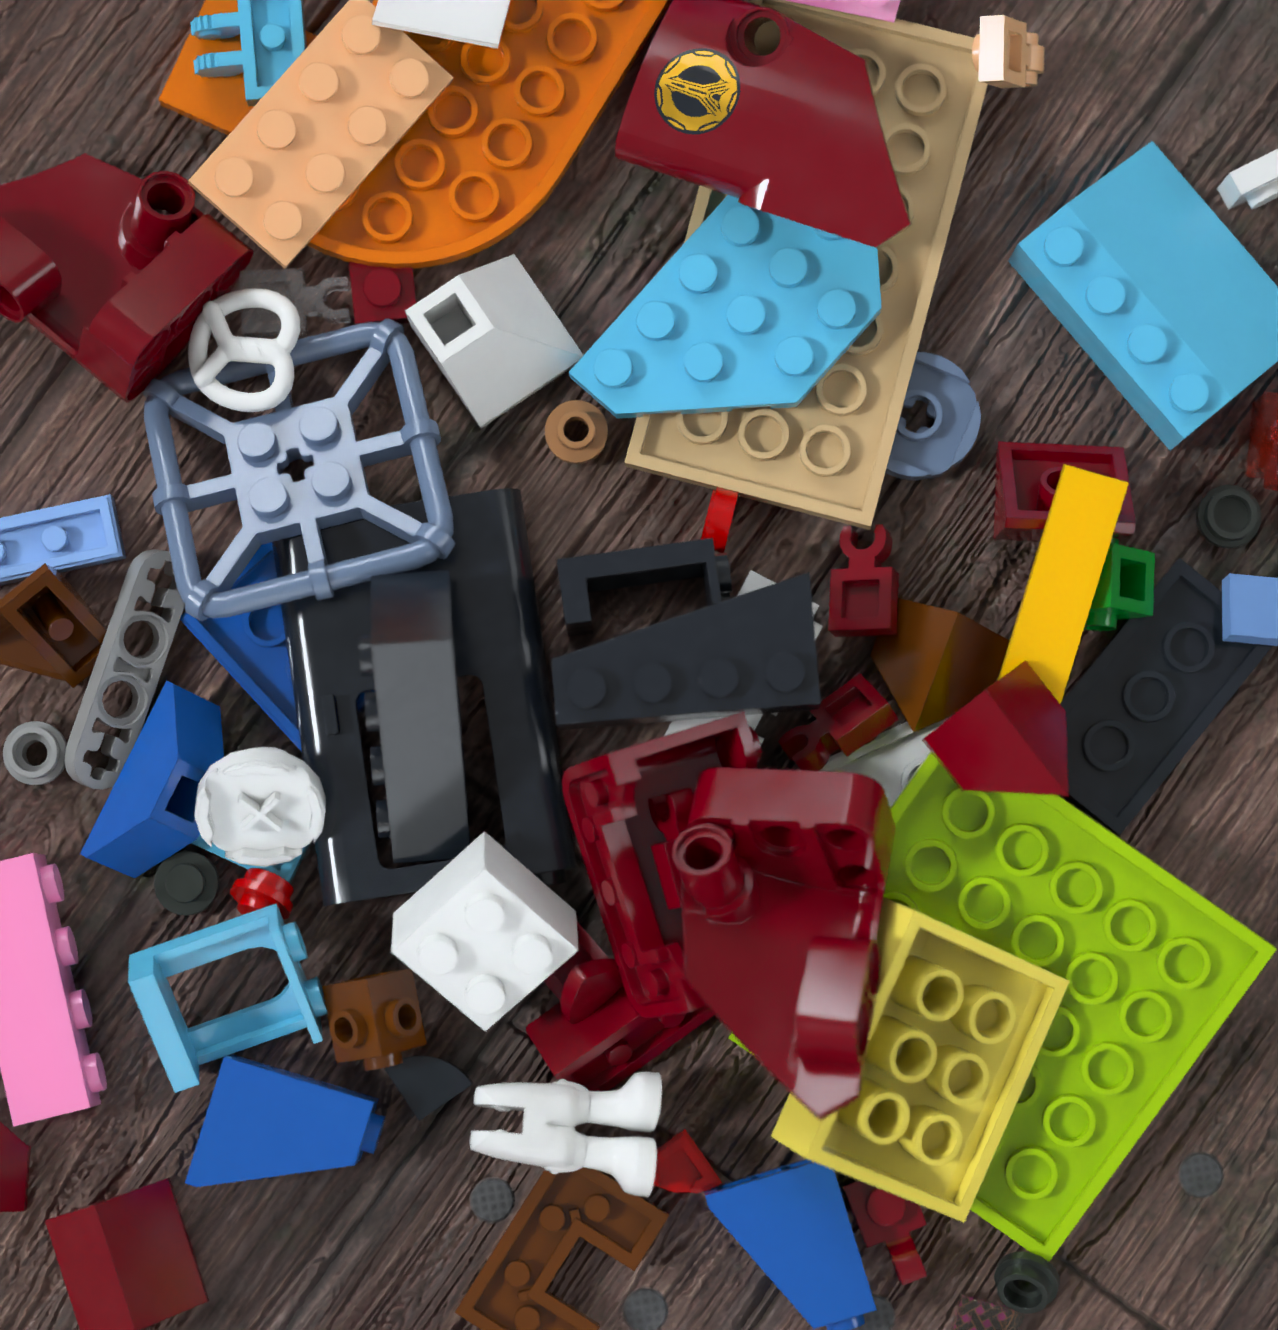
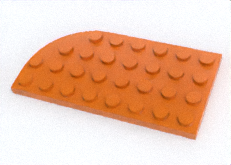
(494, 135)

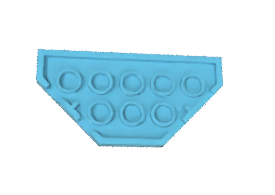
(735, 319)

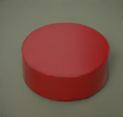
(719, 517)

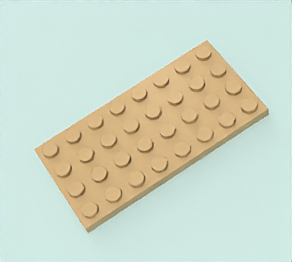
(838, 441)

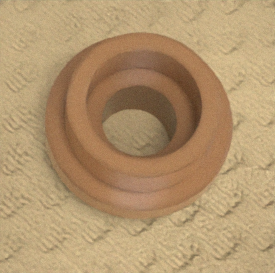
(580, 451)

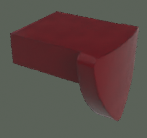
(584, 979)

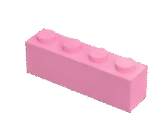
(41, 1013)

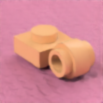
(1007, 53)

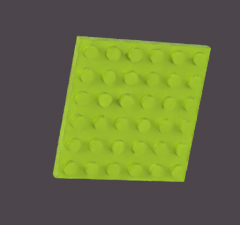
(1144, 964)

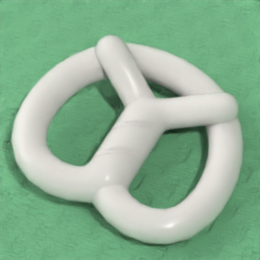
(243, 349)

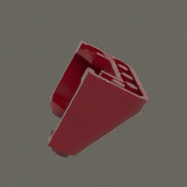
(615, 837)

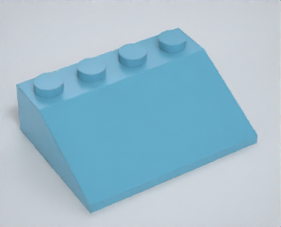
(1155, 293)

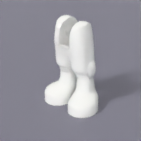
(550, 1124)

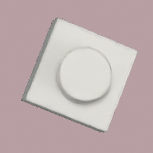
(1252, 183)

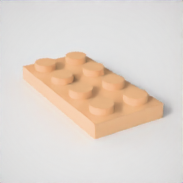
(320, 131)

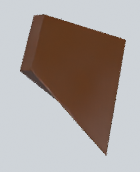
(49, 628)
(936, 661)

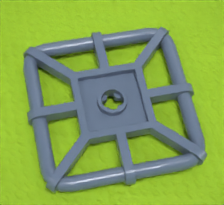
(332, 490)

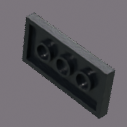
(1151, 697)

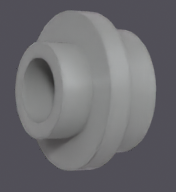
(16, 748)

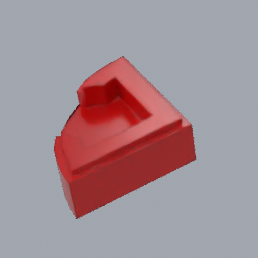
(683, 1166)

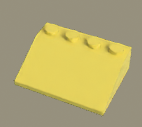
(940, 1067)

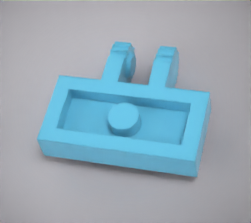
(270, 43)

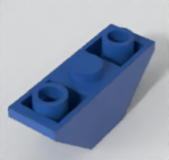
(156, 791)

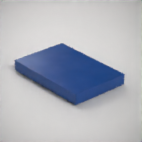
(256, 650)

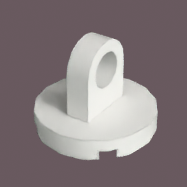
(260, 806)

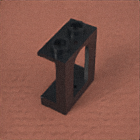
(638, 568)

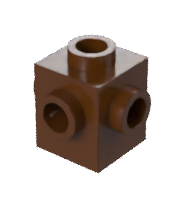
(374, 1018)

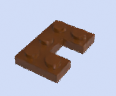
(557, 1211)

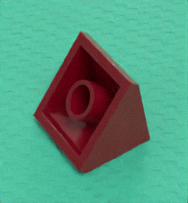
(1029, 478)
(127, 1259)

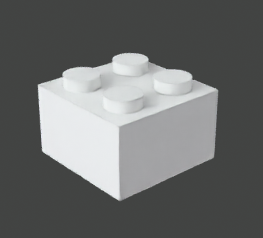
(484, 931)

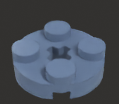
(955, 423)

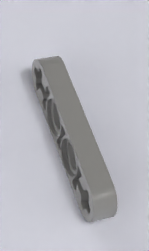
(117, 664)

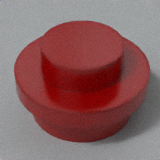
(262, 889)

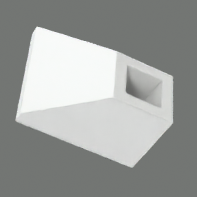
(493, 337)

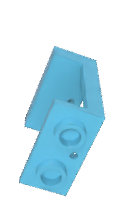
(186, 1048)

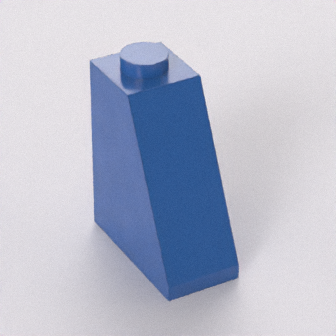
(279, 1125)
(801, 1239)

